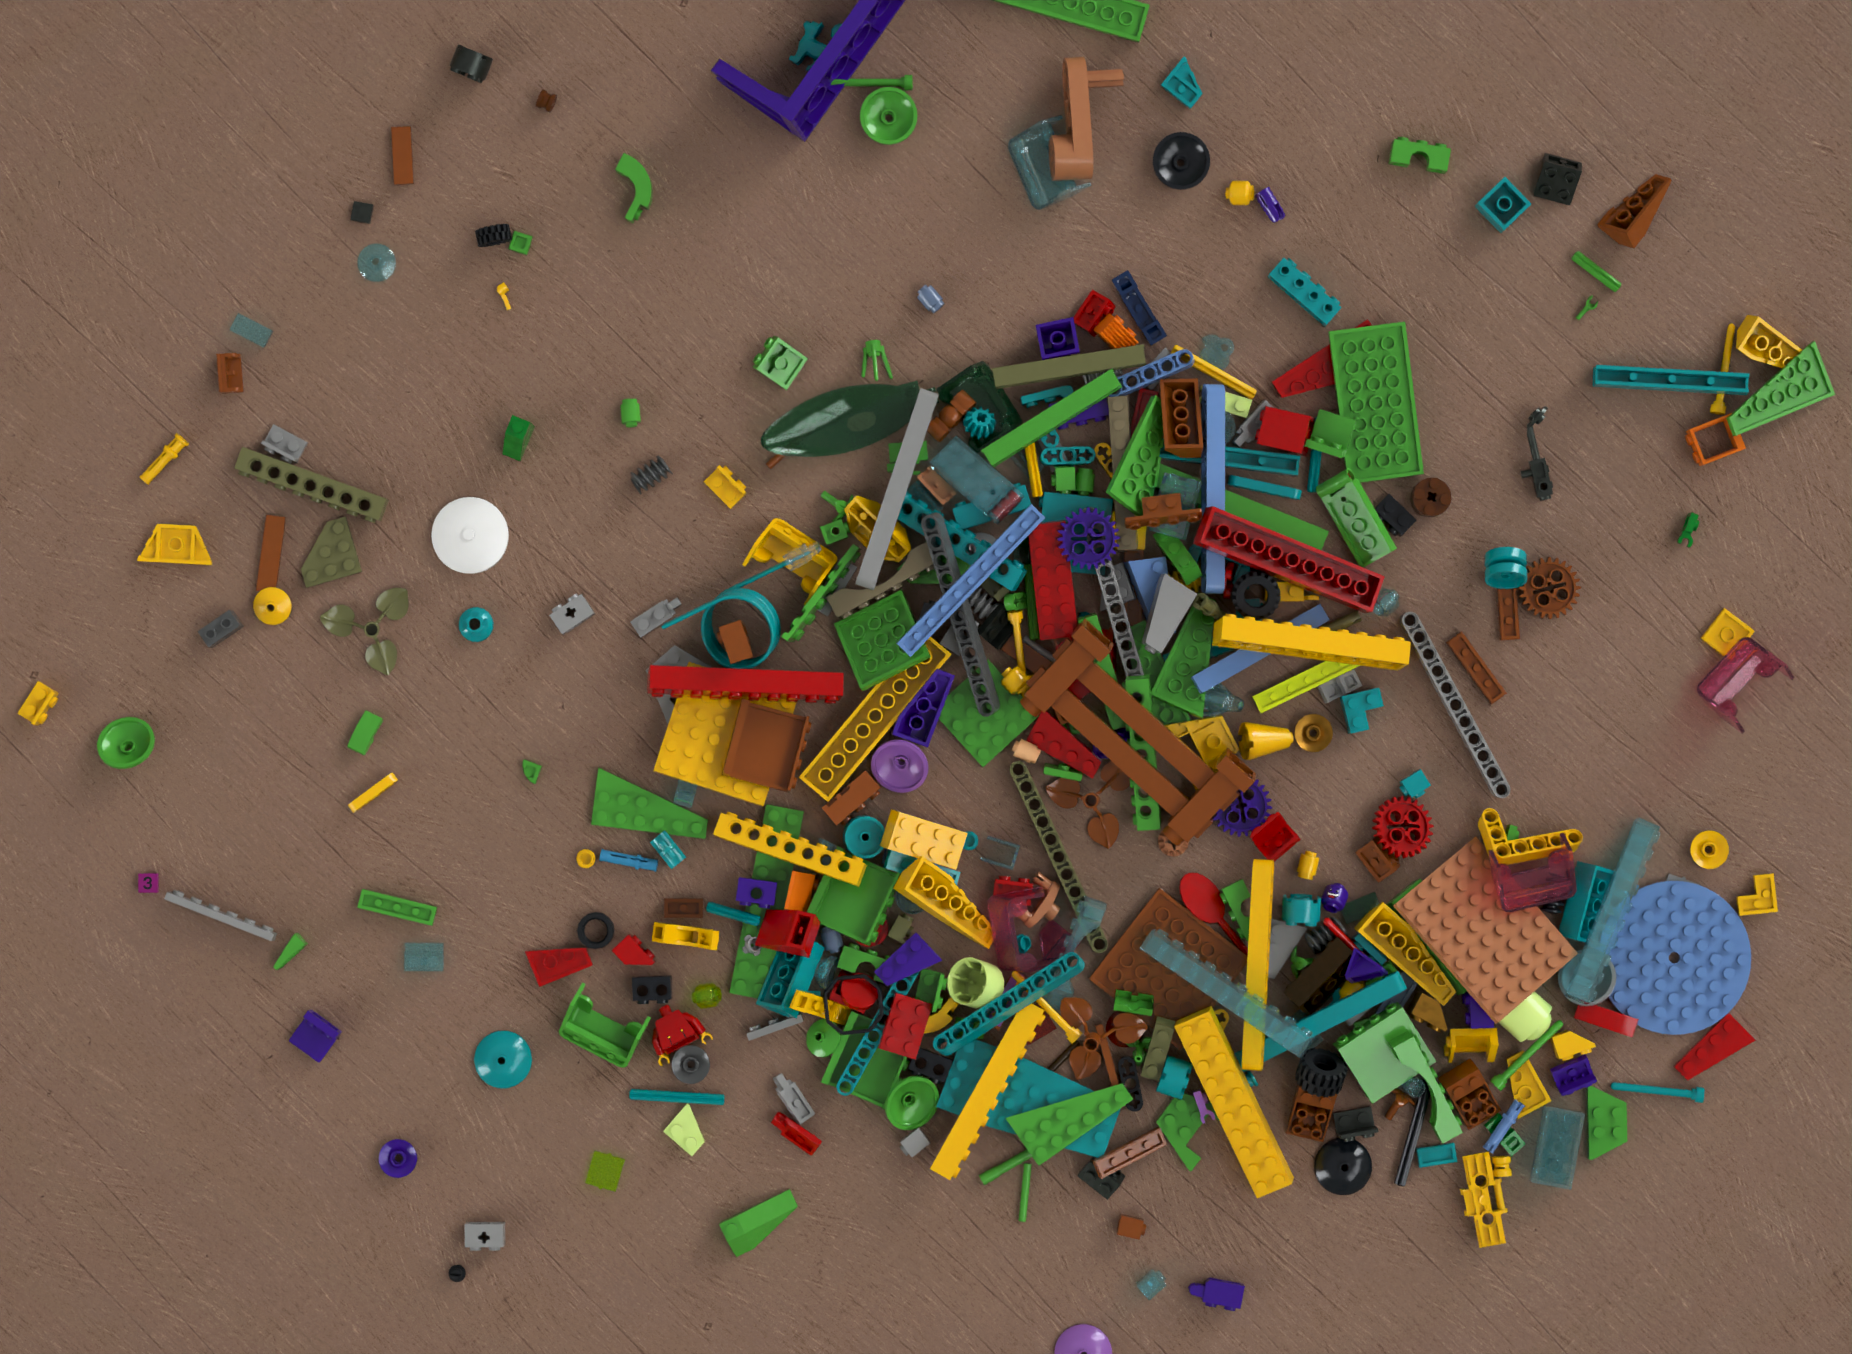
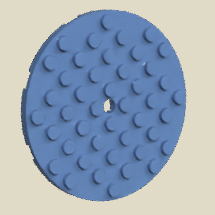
(1710, 965)

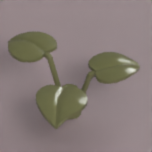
(383, 654)

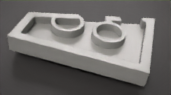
(1282, 943)

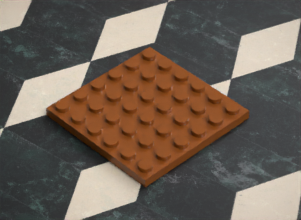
(1137, 972)

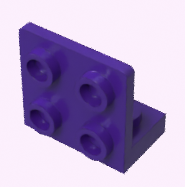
(315, 1035)

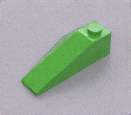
(754, 1224)

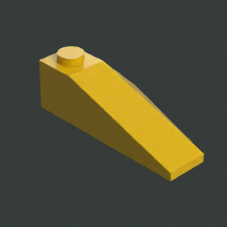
(1764, 343)

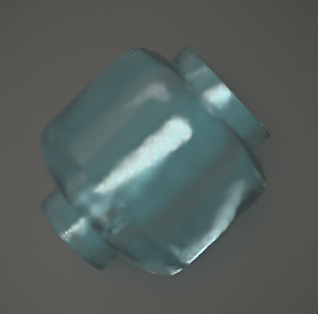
(1386, 602)

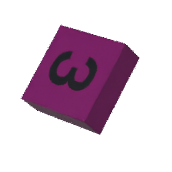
(148, 882)

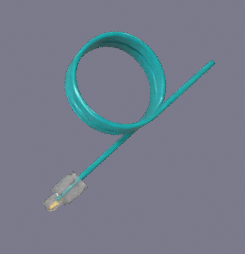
(793, 559)

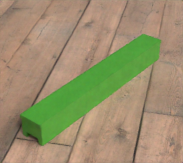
(1052, 418)

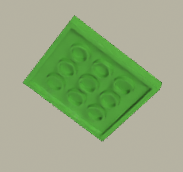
(872, 637)
(980, 734)

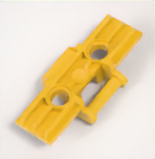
(1478, 1199)

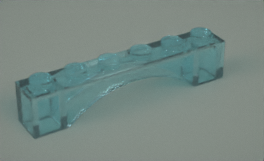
(1089, 918)

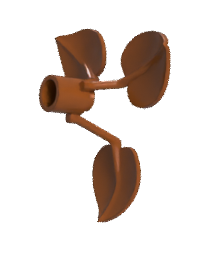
(1102, 828)
(1085, 1058)

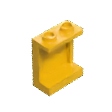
(1472, 1041)

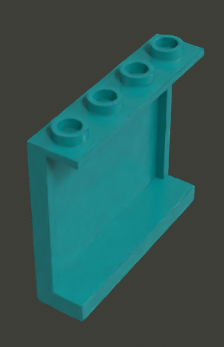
(1058, 505)

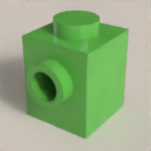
(1063, 479)

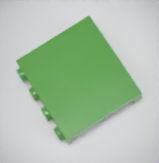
(855, 909)
(1370, 1055)
(881, 1072)

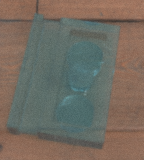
(424, 957)

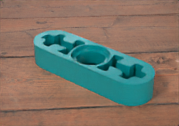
(1081, 460)

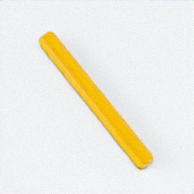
(1218, 374)

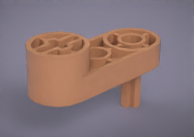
(1073, 152)

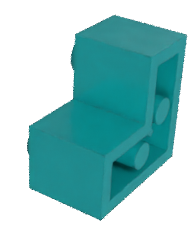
(1354, 708)

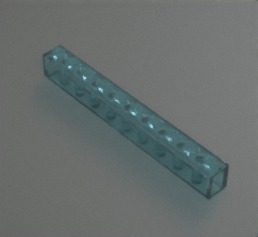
(1612, 911)
(1227, 993)

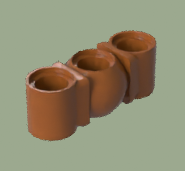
(951, 415)

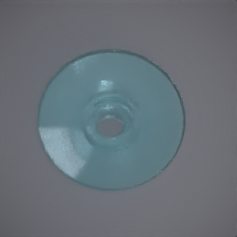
(385, 266)

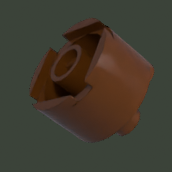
(1420, 494)

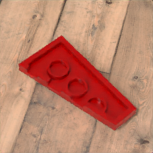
(1063, 745)
(1717, 1044)

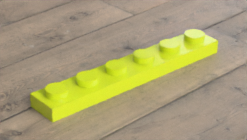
(1299, 684)

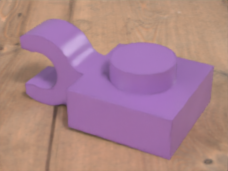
(1201, 1100)

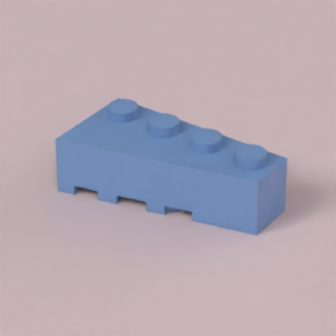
(1144, 578)

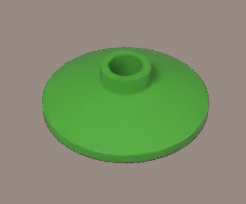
(829, 1039)

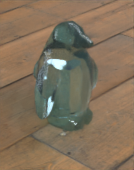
(1221, 700)

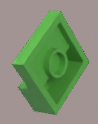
(779, 362)

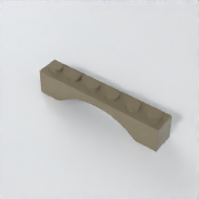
(847, 599)

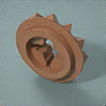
(1168, 849)

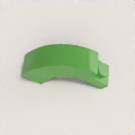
(634, 171)

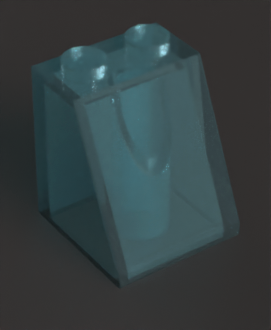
(1189, 492)

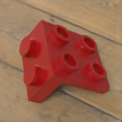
(1274, 837)

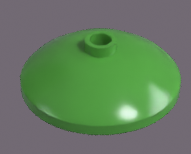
(888, 102)
(121, 736)
(917, 1107)

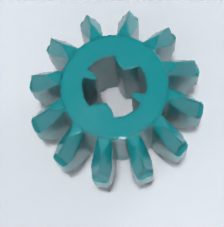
(979, 422)

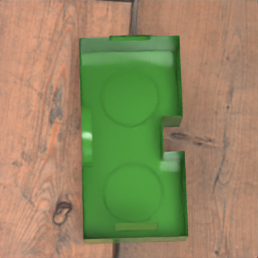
(1140, 1004)

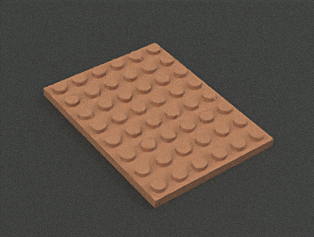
(1488, 950)

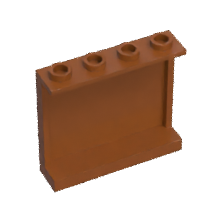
(766, 746)

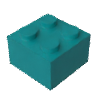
(1502, 205)

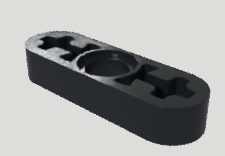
(1132, 1068)

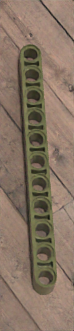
(1051, 849)

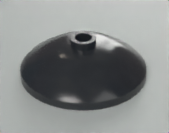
(1182, 147)
(1333, 1156)

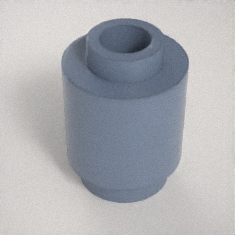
(930, 298)
(832, 940)

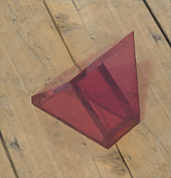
(1052, 940)

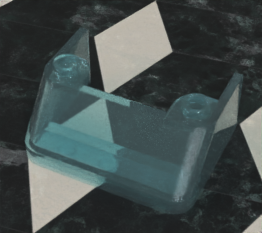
(1031, 160)

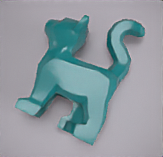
(809, 45)

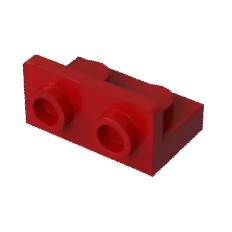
(1093, 311)

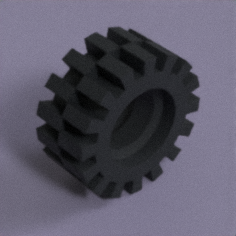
(493, 235)

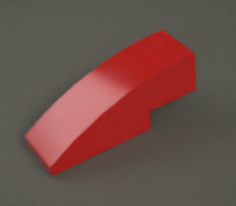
(1607, 1019)

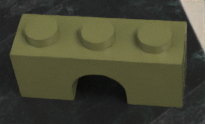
(1158, 1048)

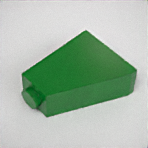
(517, 437)

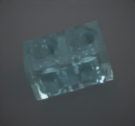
(684, 794)

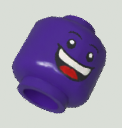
(1334, 897)

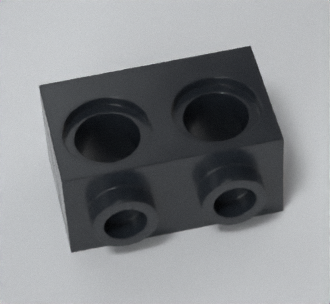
(651, 983)
(932, 1059)

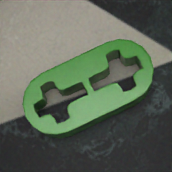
(1015, 601)

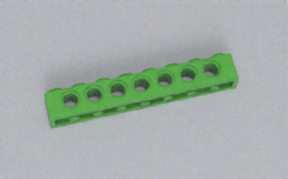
(1143, 820)

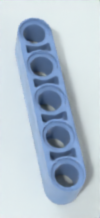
(1157, 366)

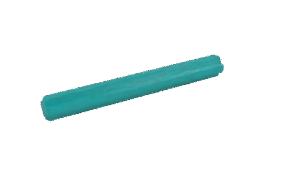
(673, 1096)

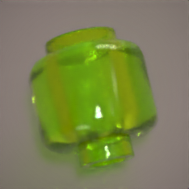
(707, 995)

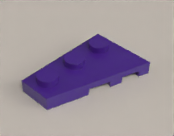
(907, 960)

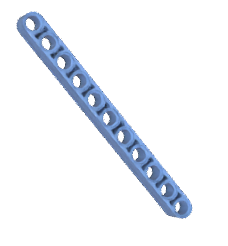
(1213, 478)

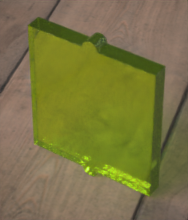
(605, 1171)

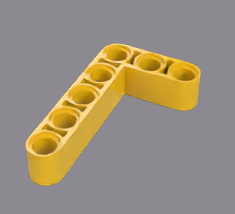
(1525, 845)

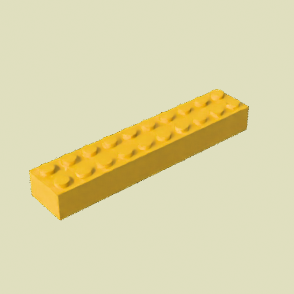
(1311, 643)
(869, 724)
(1234, 1102)

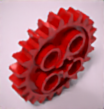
(1400, 809)

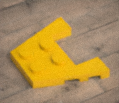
(1209, 736)

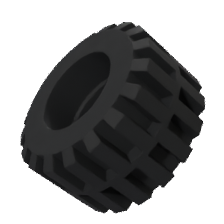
(1268, 583)
(1321, 1072)

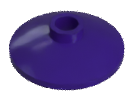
(389, 1163)

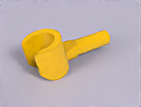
(502, 289)

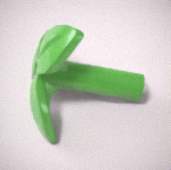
(838, 504)
(1298, 962)
(1139, 1053)

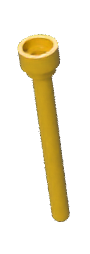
(1718, 406)
(1015, 619)
(1071, 1033)

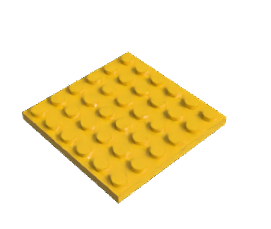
(699, 743)

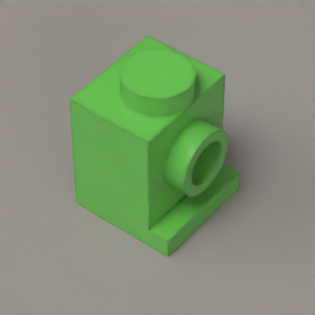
(827, 533)

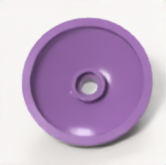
(899, 775)
(1083, 1339)

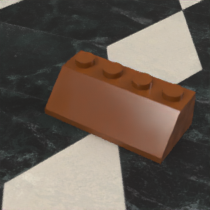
(1181, 417)

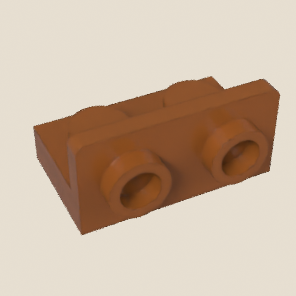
(1378, 860)

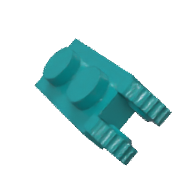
(1047, 395)

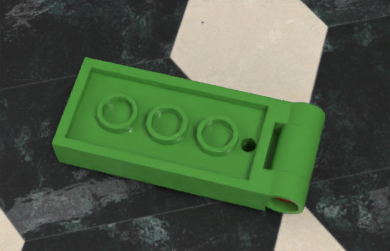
(1355, 517)

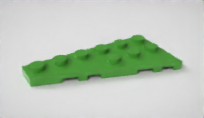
(1790, 389)
(1141, 462)
(818, 599)
(1187, 658)
(634, 808)
(1059, 1124)

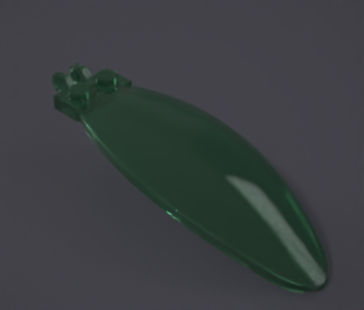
(842, 420)

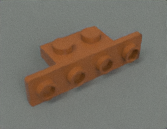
(1162, 510)

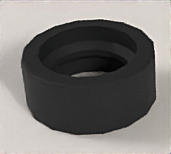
(581, 933)

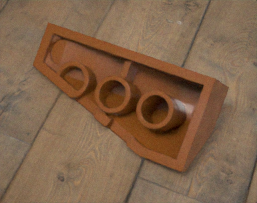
(1632, 218)

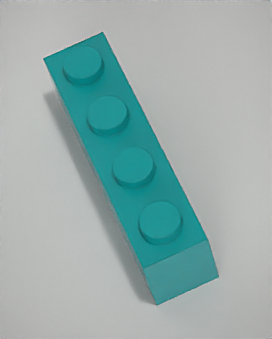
(970, 516)

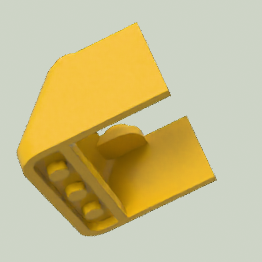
(782, 537)

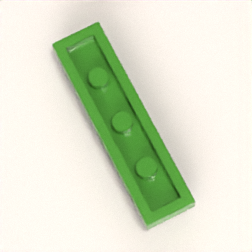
(397, 907)

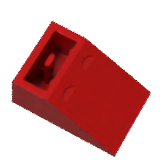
(788, 931)

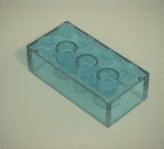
(1557, 1147)

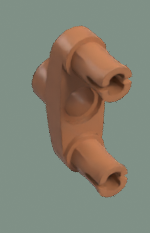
(1046, 905)

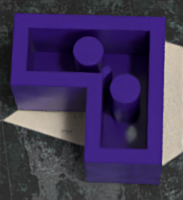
(1476, 1016)

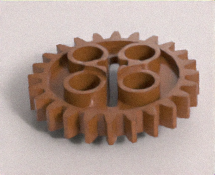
(1553, 605)

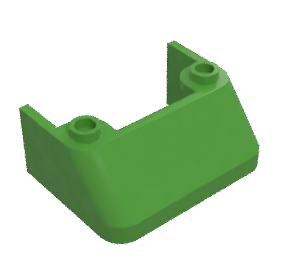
(600, 1034)

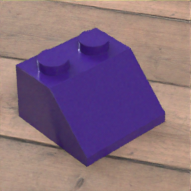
(1057, 338)

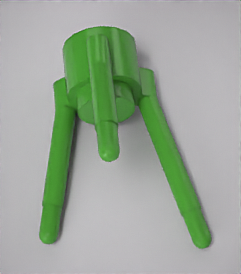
(873, 350)

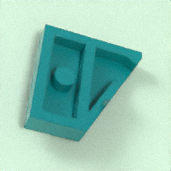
(1182, 84)

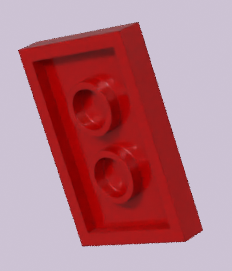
(905, 1026)

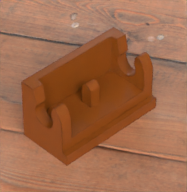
(230, 373)

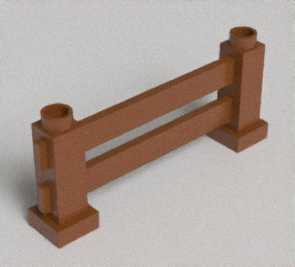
(1214, 788)

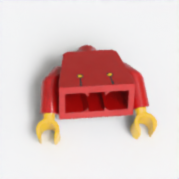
(675, 1031)

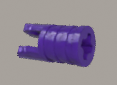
(1270, 205)

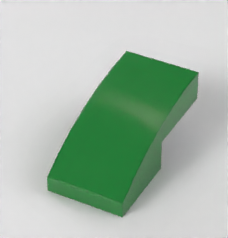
(1511, 1141)

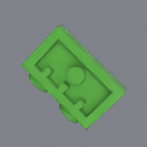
(1331, 433)
(930, 987)

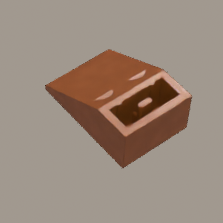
(1469, 1094)
(1310, 1115)

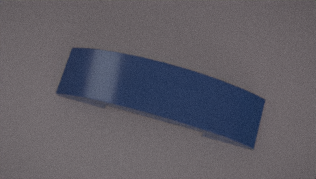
(1138, 308)

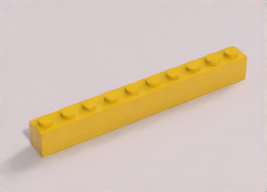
(985, 1093)

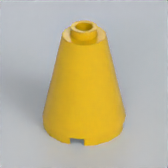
(1262, 739)

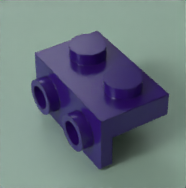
(1573, 1075)

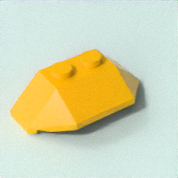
(861, 521)

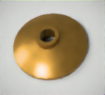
(1323, 733)

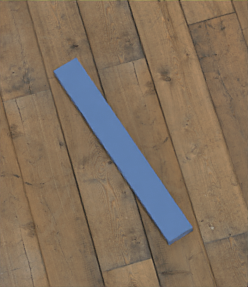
(1244, 658)

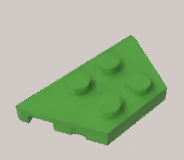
(1605, 1122)

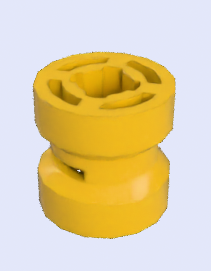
(1502, 1162)

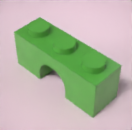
(1436, 156)
(1179, 557)
(1234, 895)
(852, 957)

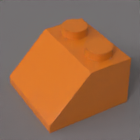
(800, 890)

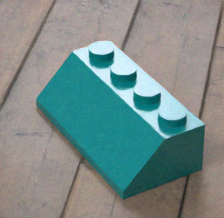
(1584, 905)
(785, 976)

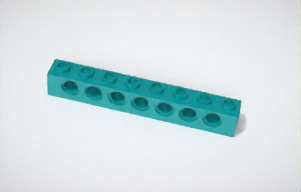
(961, 550)

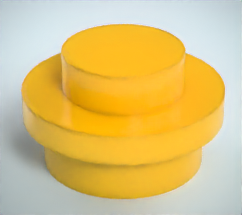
(585, 858)

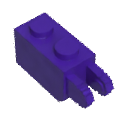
(1219, 1292)

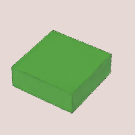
(520, 243)

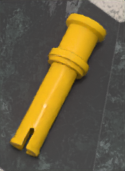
(170, 452)

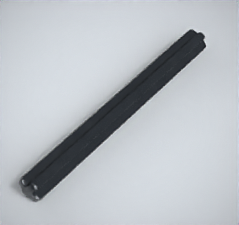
(1412, 1137)

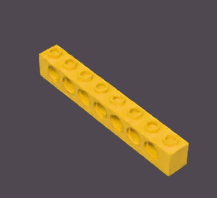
(852, 875)

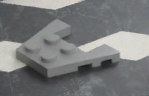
(674, 657)

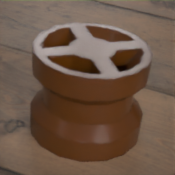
(546, 100)

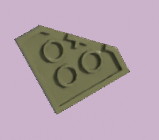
(332, 555)

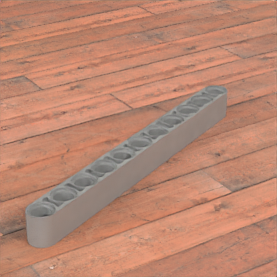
(897, 489)
(1116, 617)
(1462, 711)

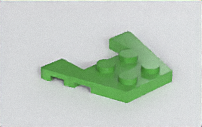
(1180, 1123)

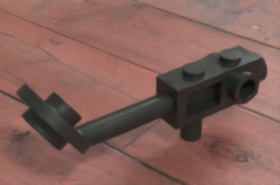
(1538, 466)

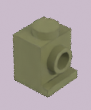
(901, 928)

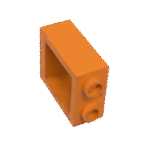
(1736, 441)

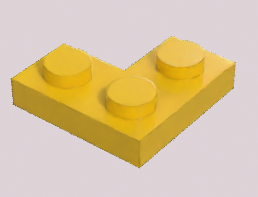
(1764, 898)

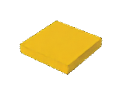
(1726, 632)

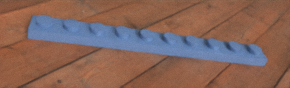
(970, 580)

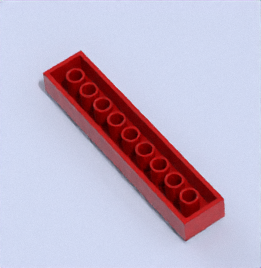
(1288, 559)
(745, 683)

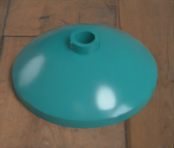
(514, 1051)

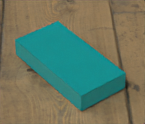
(1436, 1155)

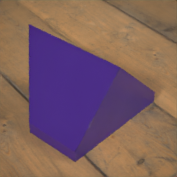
(1363, 968)

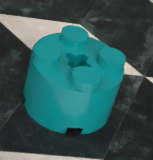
(1301, 909)
(1174, 1077)

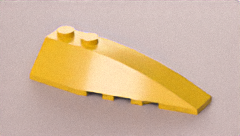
(941, 897)
(1405, 949)

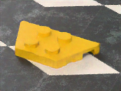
(175, 545)

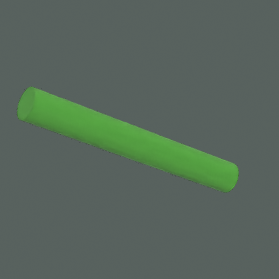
(1025, 1192)

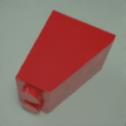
(1284, 430)

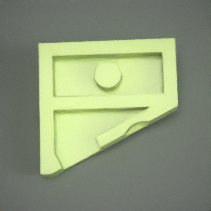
(685, 1131)

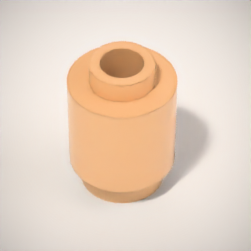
(1026, 751)

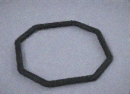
(879, 999)

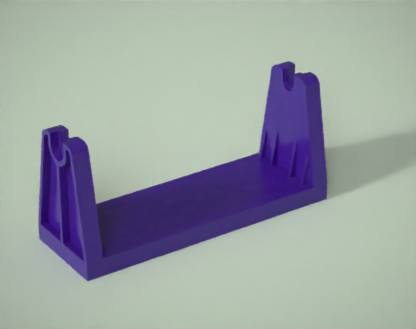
(837, 61)

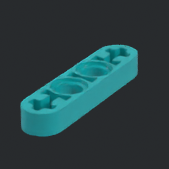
(1264, 487)

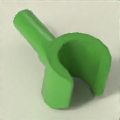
(1588, 306)

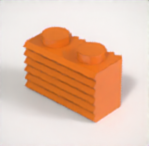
(1114, 333)

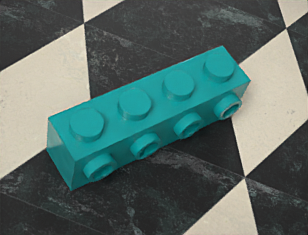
(1304, 291)

